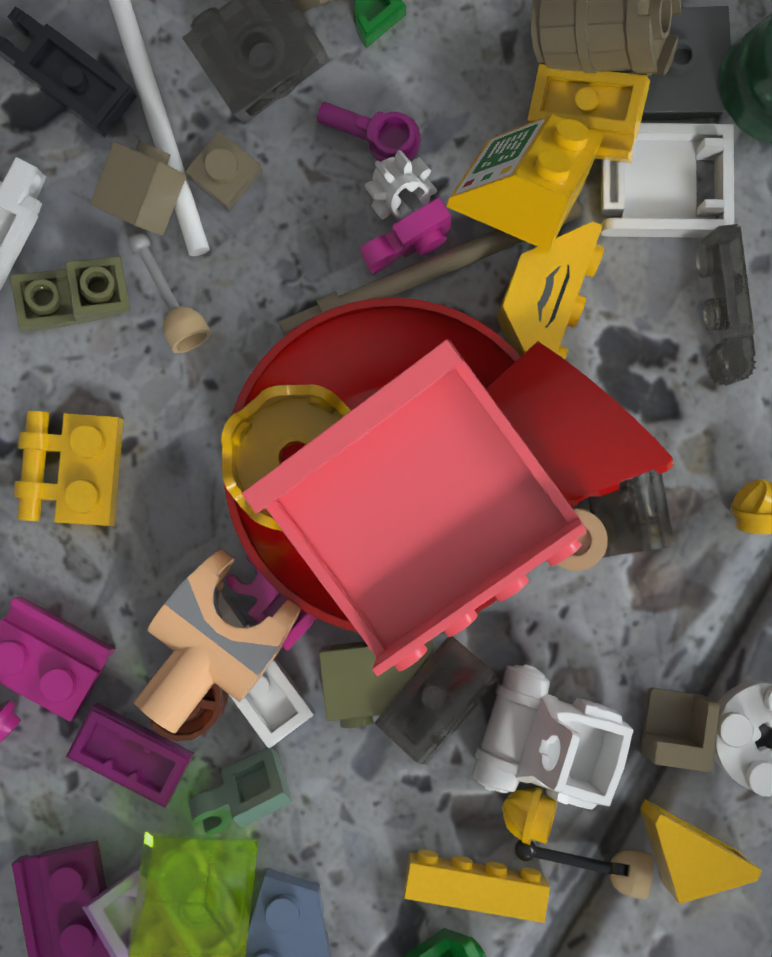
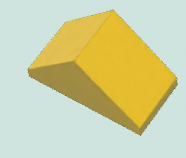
(691, 860)

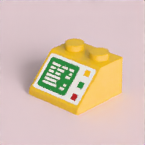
(528, 178)

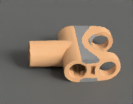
(207, 647)

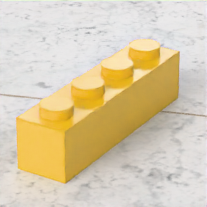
(476, 886)

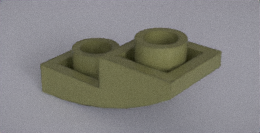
(71, 295)

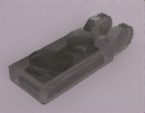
(728, 305)

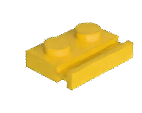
(600, 100)

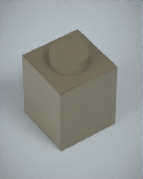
(139, 186)

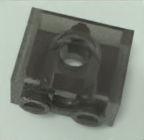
(226, 37)

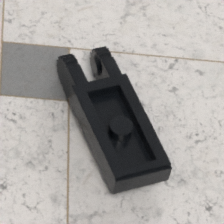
(68, 74)

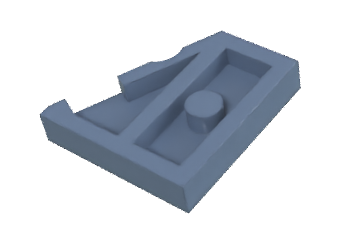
(288, 919)

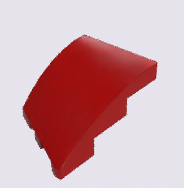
(574, 426)

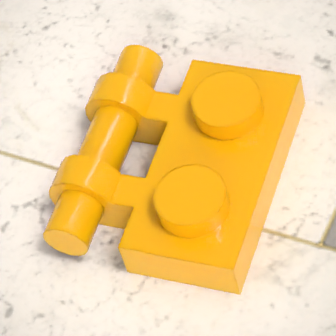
(86, 472)

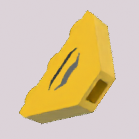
(546, 289)

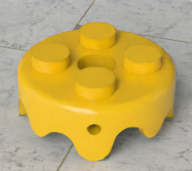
(265, 428)

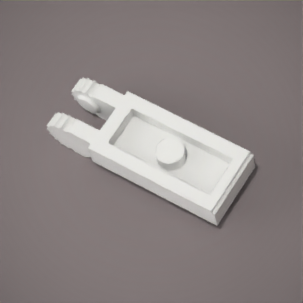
(275, 702)

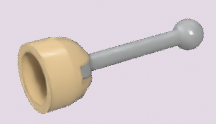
(182, 326)

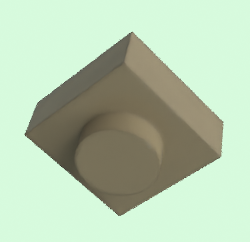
(223, 171)

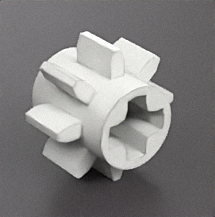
(400, 186)

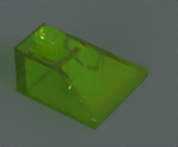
(193, 896)

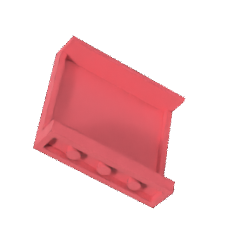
(419, 508)

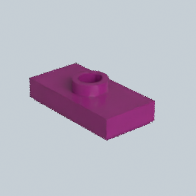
(130, 754)

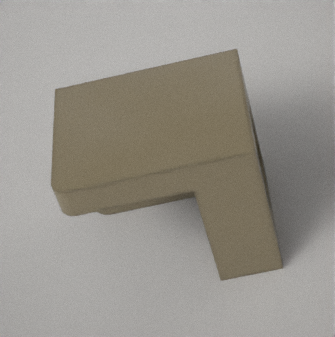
(679, 729)

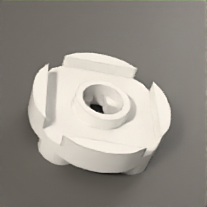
(735, 751)

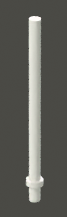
(158, 120)

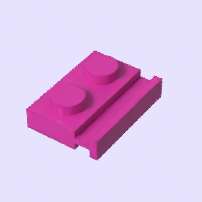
(49, 658)

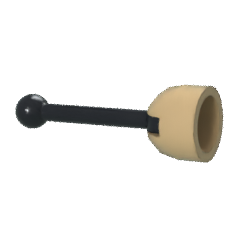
(629, 869)

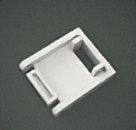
(659, 186)

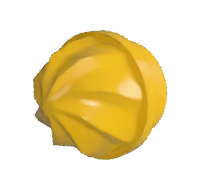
(753, 507)
(529, 814)

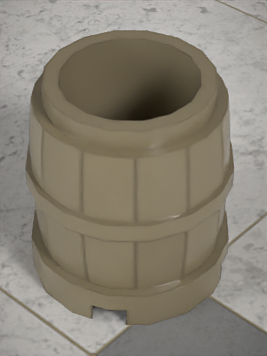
(605, 35)

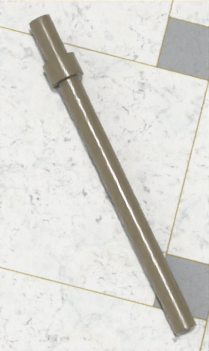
(417, 273)

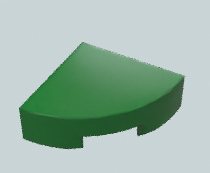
(376, 17)

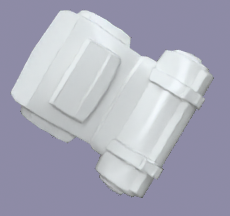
(554, 744)

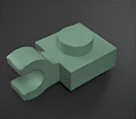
(249, 793)

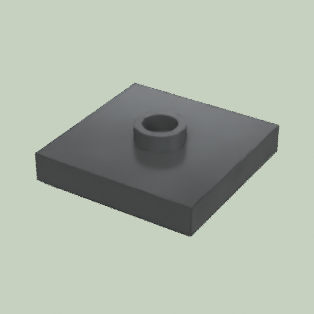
(693, 79)

